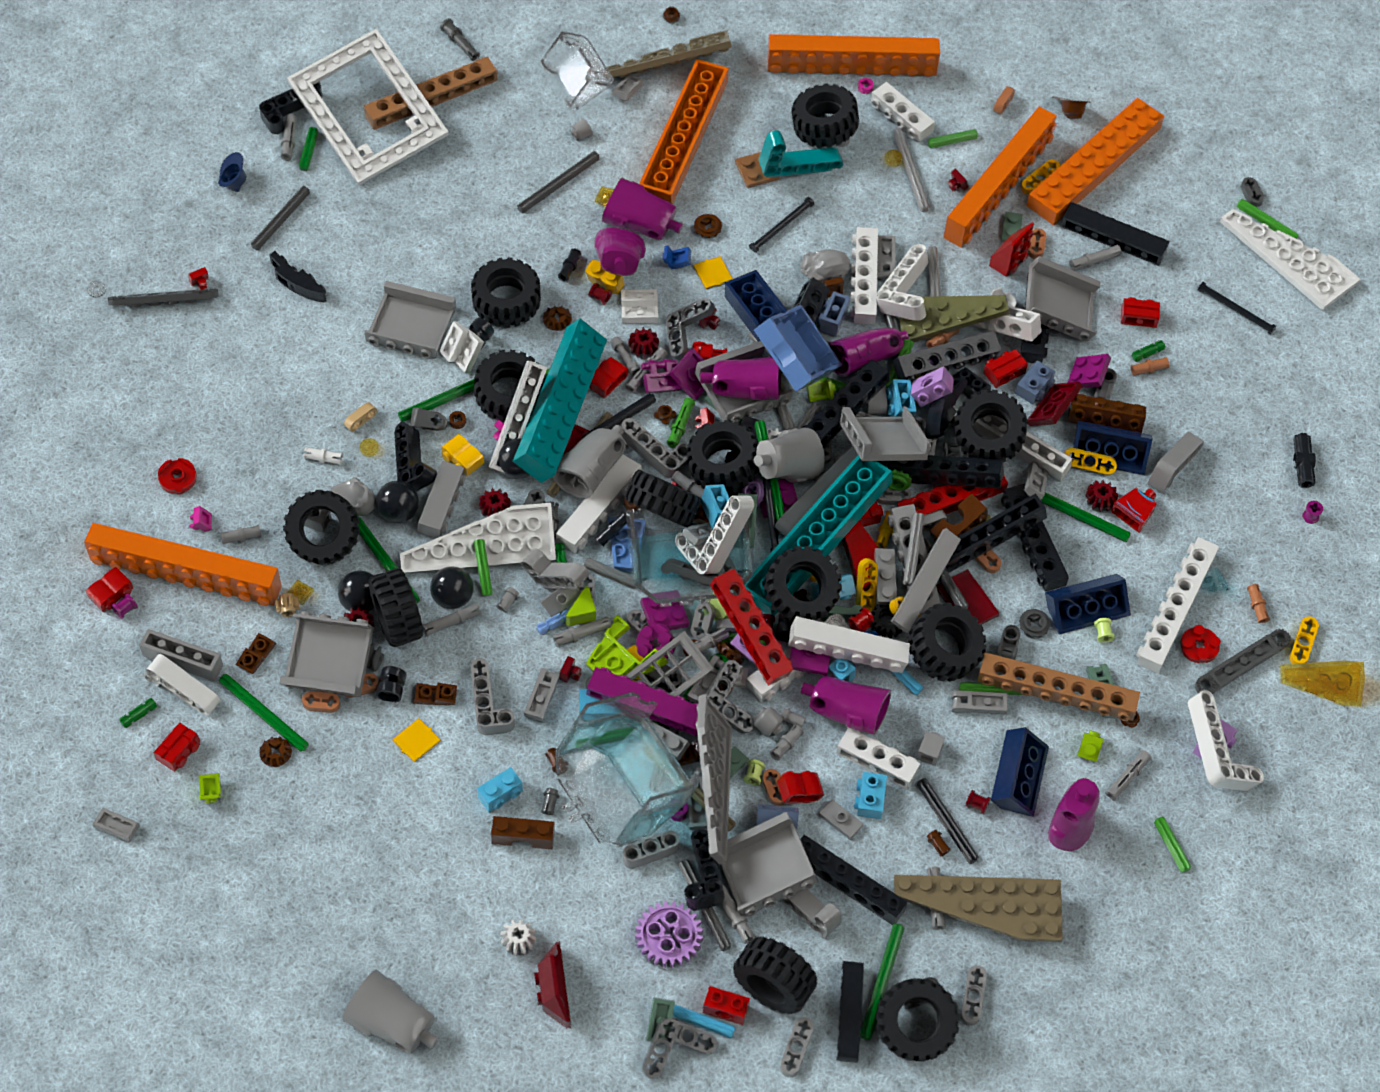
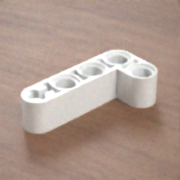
(182, 684)

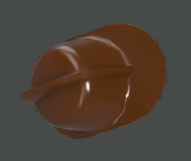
(1072, 108)

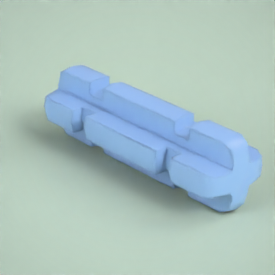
(552, 622)

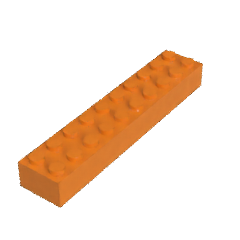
(853, 55)
(685, 130)
(1095, 161)
(1000, 177)
(183, 564)

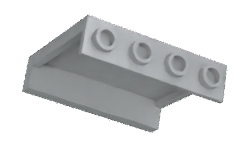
(1062, 298)
(411, 320)
(736, 408)
(885, 437)
(328, 654)
(767, 865)

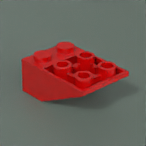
(1012, 251)

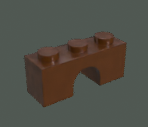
(973, 513)
(536, 832)

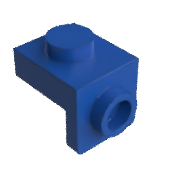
(677, 258)

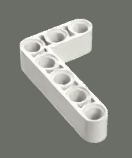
(892, 295)
(711, 556)
(1214, 750)

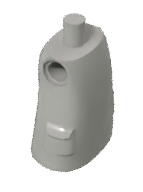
(792, 456)
(590, 461)
(389, 1014)

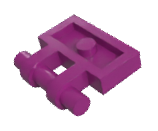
(659, 382)

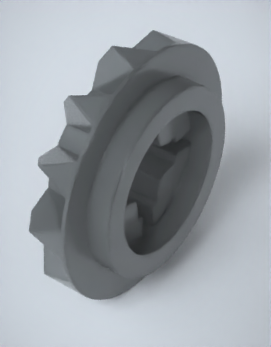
(1033, 615)

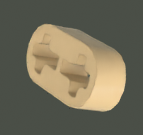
(360, 416)

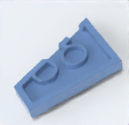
(620, 549)

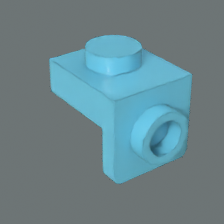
(843, 669)

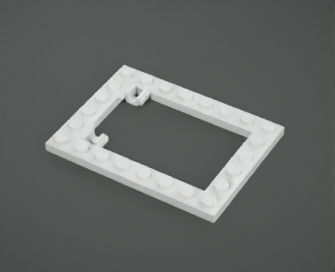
(370, 165)

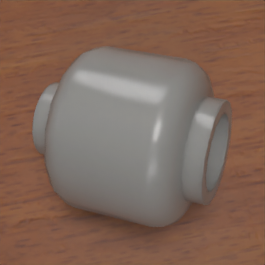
(768, 721)

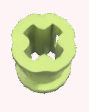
(1104, 630)
(754, 772)

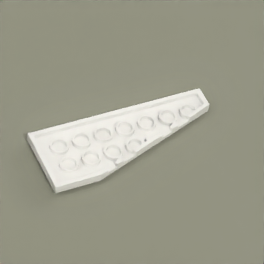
(1311, 272)
(507, 537)

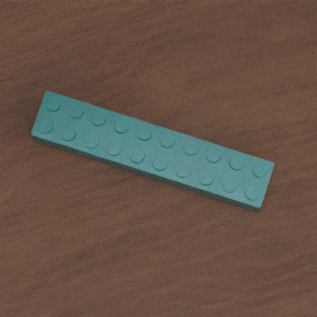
(560, 401)
(826, 522)

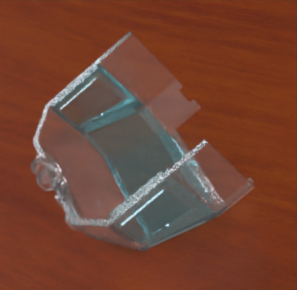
(655, 547)
(620, 771)

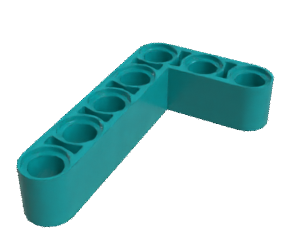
(777, 162)

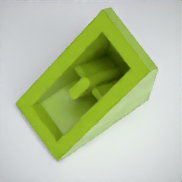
(582, 610)

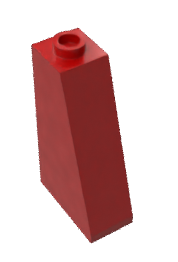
(859, 546)

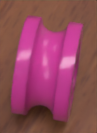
(865, 90)

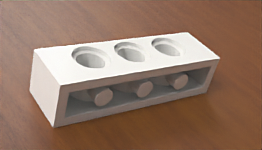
(902, 112)
(1018, 323)
(866, 758)

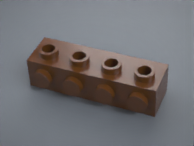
(1107, 413)

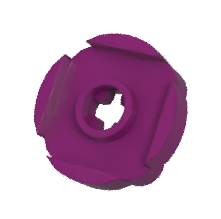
(648, 634)

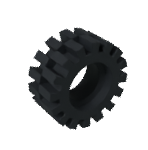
(884, 630)

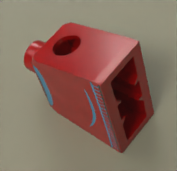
(1135, 508)

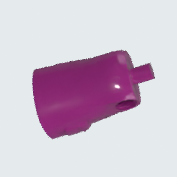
(640, 211)
(619, 250)
(867, 345)
(745, 378)
(849, 703)
(1075, 816)

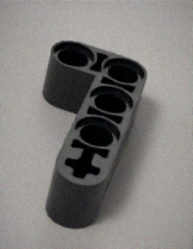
(281, 105)
(408, 458)
(706, 867)

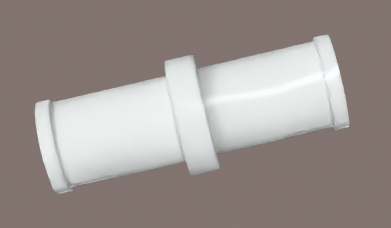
(323, 455)

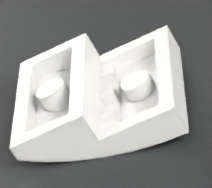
(639, 306)
(461, 346)

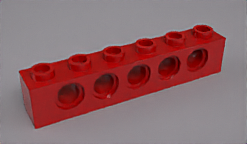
(948, 504)
(760, 654)

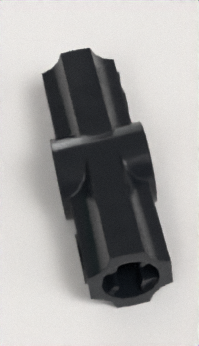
(1304, 460)

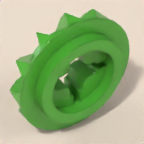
(902, 481)

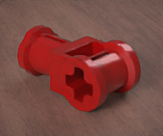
(707, 350)
(861, 621)

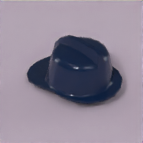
(232, 172)

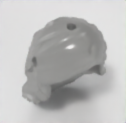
(825, 265)
(357, 494)

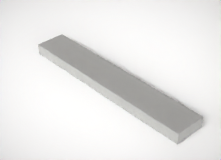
(925, 580)

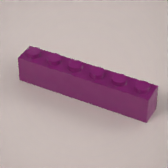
(670, 710)

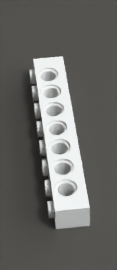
(1154, 659)

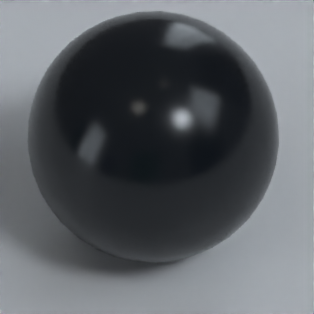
(506, 458)
(397, 501)
(451, 587)
(355, 591)

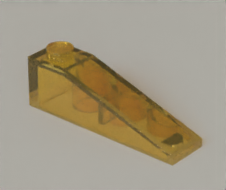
(1331, 680)

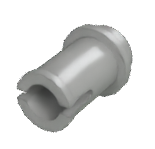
(510, 595)
(792, 718)

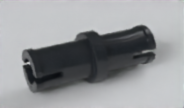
(569, 264)
(612, 529)

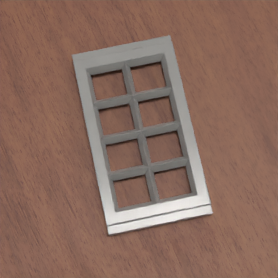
(694, 654)

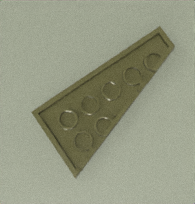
(954, 313)

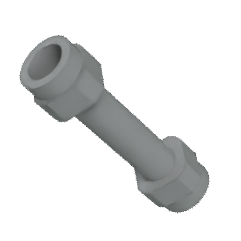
(618, 344)

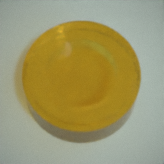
(893, 158)
(369, 447)

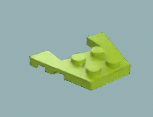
(614, 656)

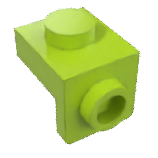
(821, 390)
(1090, 745)
(210, 787)

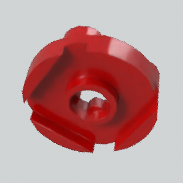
(179, 485)
(1204, 635)

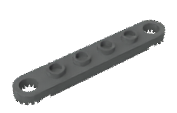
(154, 299)
(1243, 661)

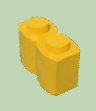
(603, 278)
(463, 454)

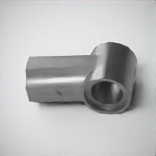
(1107, 386)

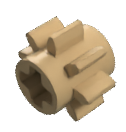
(287, 604)

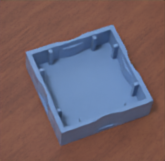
(797, 347)

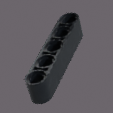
(850, 1011)

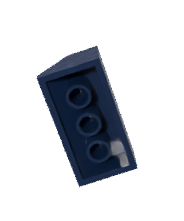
(752, 300)
(1125, 446)
(1088, 601)
(1020, 772)

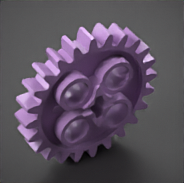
(684, 924)

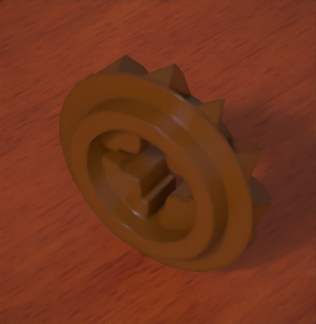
(704, 220)
(550, 321)
(730, 652)
(275, 759)

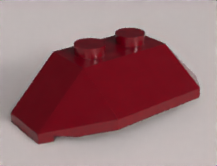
(553, 986)

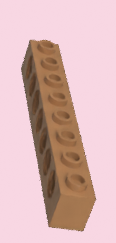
(435, 91)
(1067, 682)

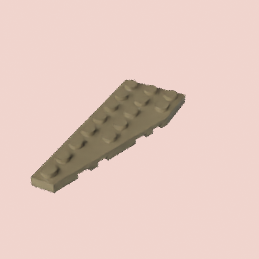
(697, 46)
(1008, 906)

